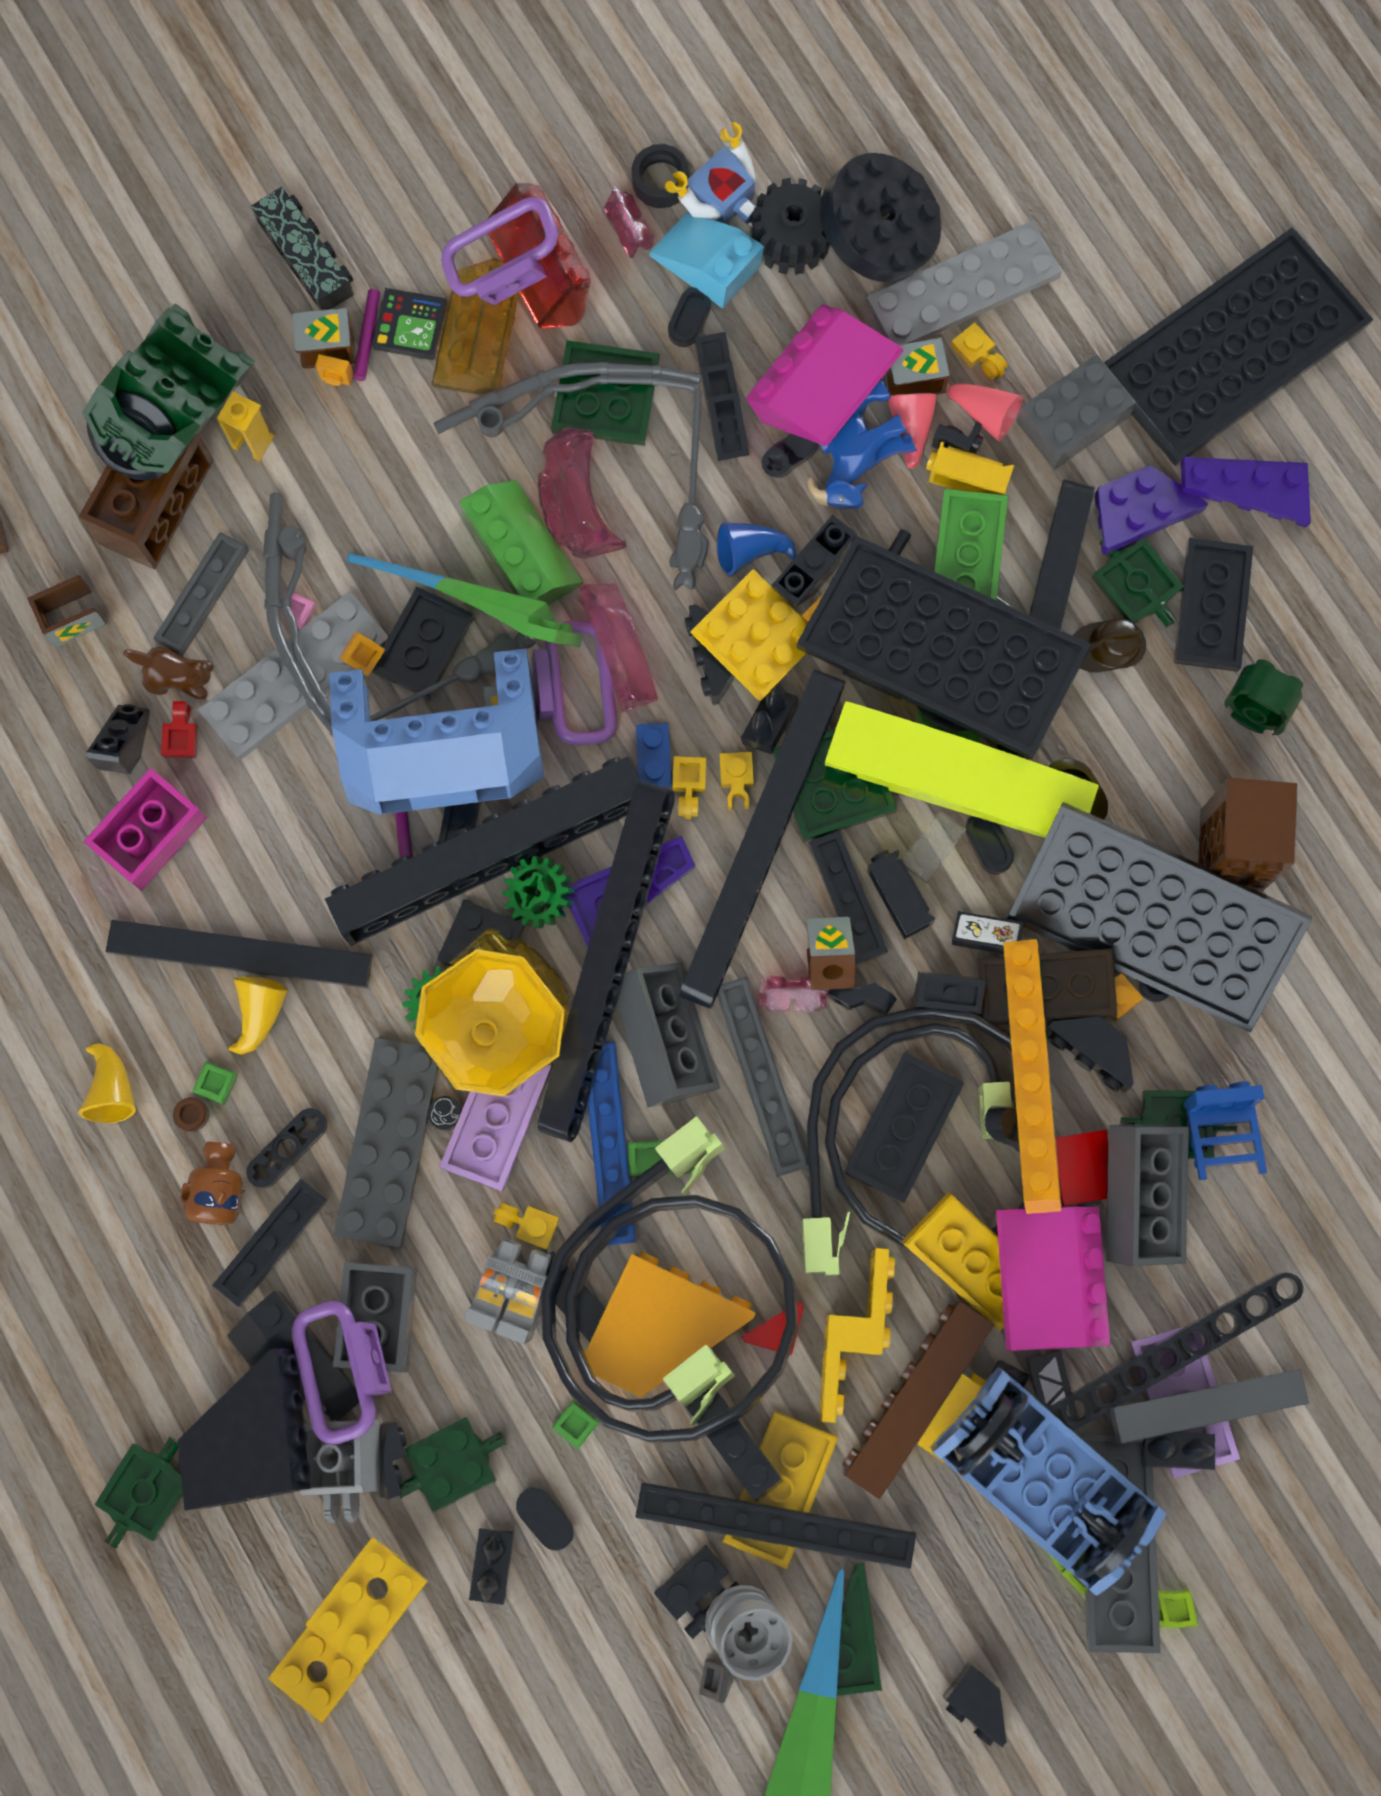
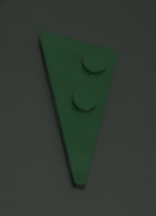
(857, 1652)

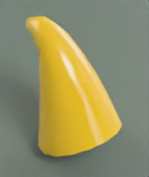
(259, 1006)
(110, 1091)

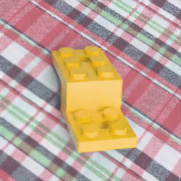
(856, 1334)
(347, 1629)

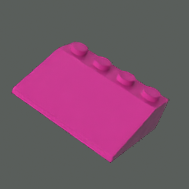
(823, 376)
(1052, 1279)

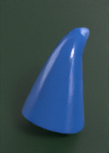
(744, 543)

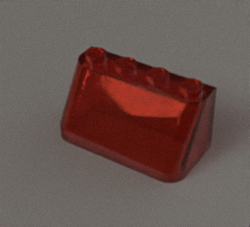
(564, 293)

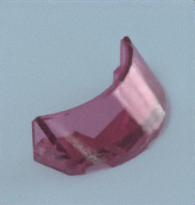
(568, 497)
(619, 645)

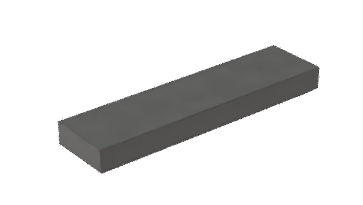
(201, 594)

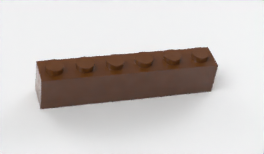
(918, 1398)

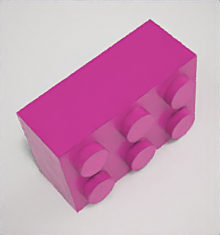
(145, 829)

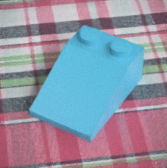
(709, 256)

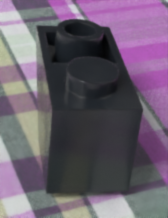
(980, 1702)

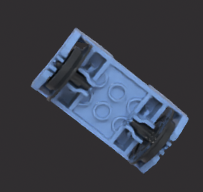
(1049, 1482)

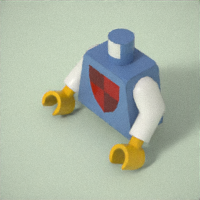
(721, 185)

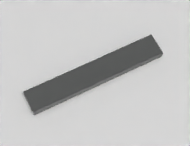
(762, 1077)
(1208, 1406)

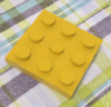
(753, 634)

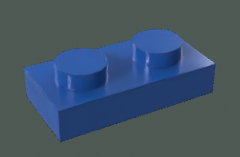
(654, 754)

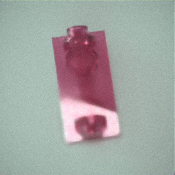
(622, 212)
(780, 991)

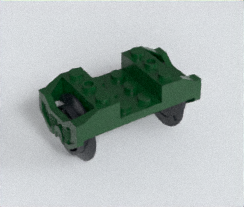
(161, 396)

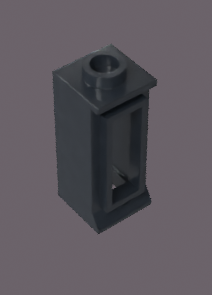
(899, 893)

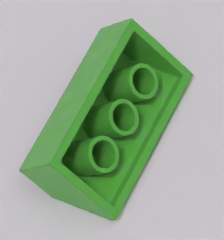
(519, 542)

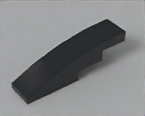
(721, 396)

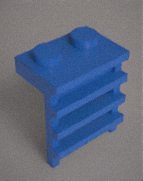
(1223, 1107)

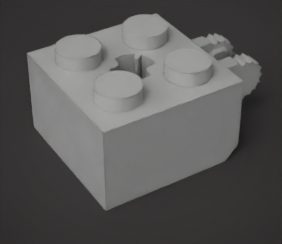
(344, 1469)

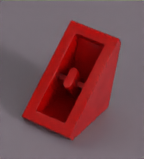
(770, 1332)

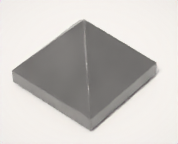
(715, 1681)

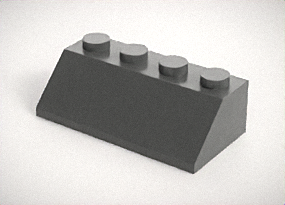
(665, 1035)
(1147, 1195)

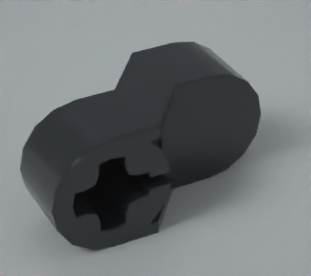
(777, 461)
(871, 996)
(1003, 1125)

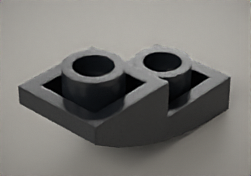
(391, 1448)

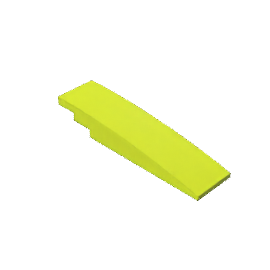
(953, 771)

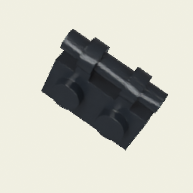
(689, 1585)

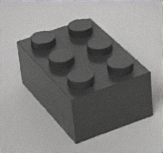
(1075, 411)
(384, 1298)

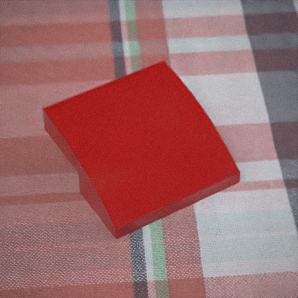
(1083, 1167)

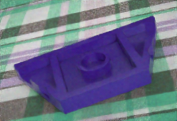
(1141, 506)

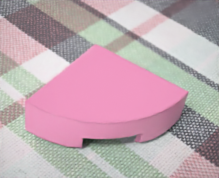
(301, 609)

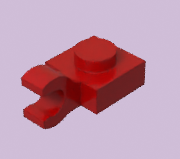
(179, 737)

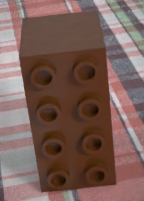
(142, 515)
(1249, 831)

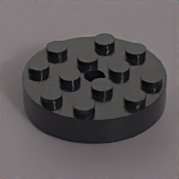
(855, 211)

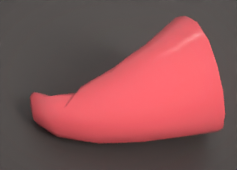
(987, 406)
(917, 415)

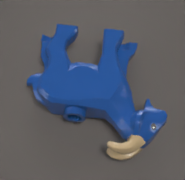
(857, 451)

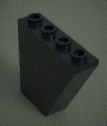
(249, 1439)

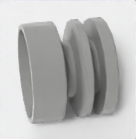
(748, 1632)

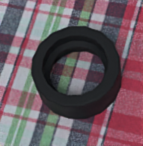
(657, 154)

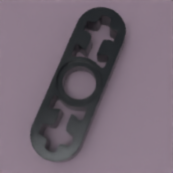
(274, 1172)

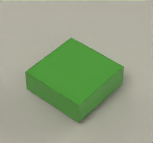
(215, 1083)
(575, 1424)

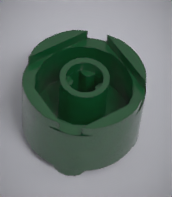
(1264, 698)

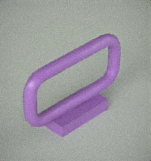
(516, 273)
(550, 694)
(366, 1365)

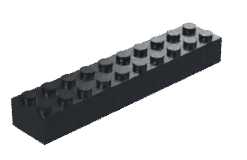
(483, 852)

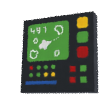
(409, 324)

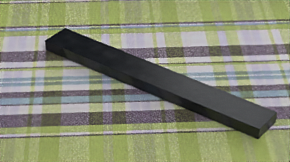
(239, 954)
(776, 1525)

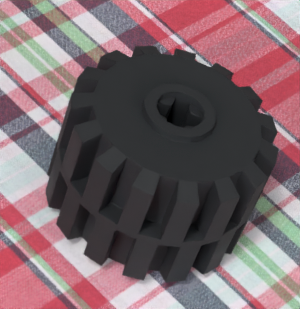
(790, 226)

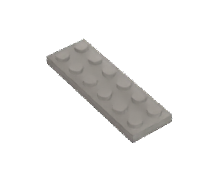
(964, 286)
(267, 694)

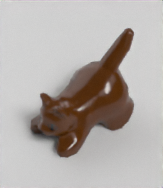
(167, 670)

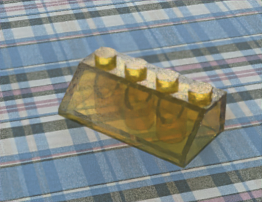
(474, 338)

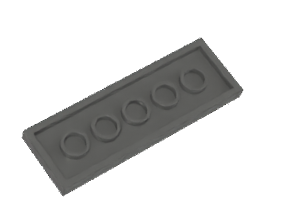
(387, 1144)
(1127, 1612)

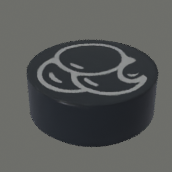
(444, 1113)

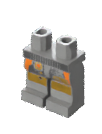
(510, 1293)

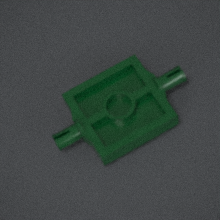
(1138, 583)
(1167, 1109)
(451, 1464)
(142, 1492)

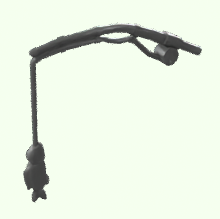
(690, 542)
(292, 545)

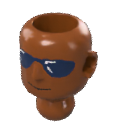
(213, 1190)

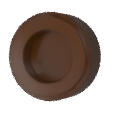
(190, 1114)

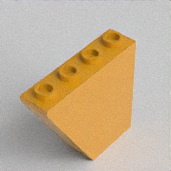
(658, 1324)

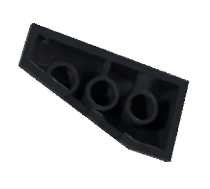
(270, 1327)

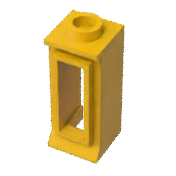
(243, 421)
(967, 471)
(957, 1401)

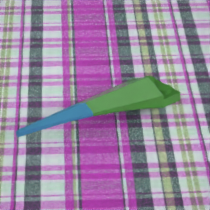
(519, 612)
(806, 1749)

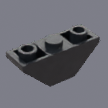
(815, 562)
(717, 677)
(120, 740)
(1096, 1048)

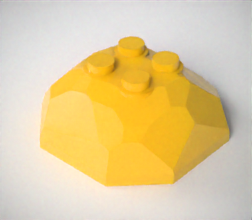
(489, 1022)

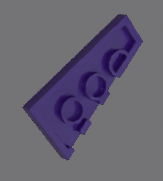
(1264, 486)
(672, 865)

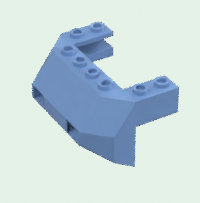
(437, 755)

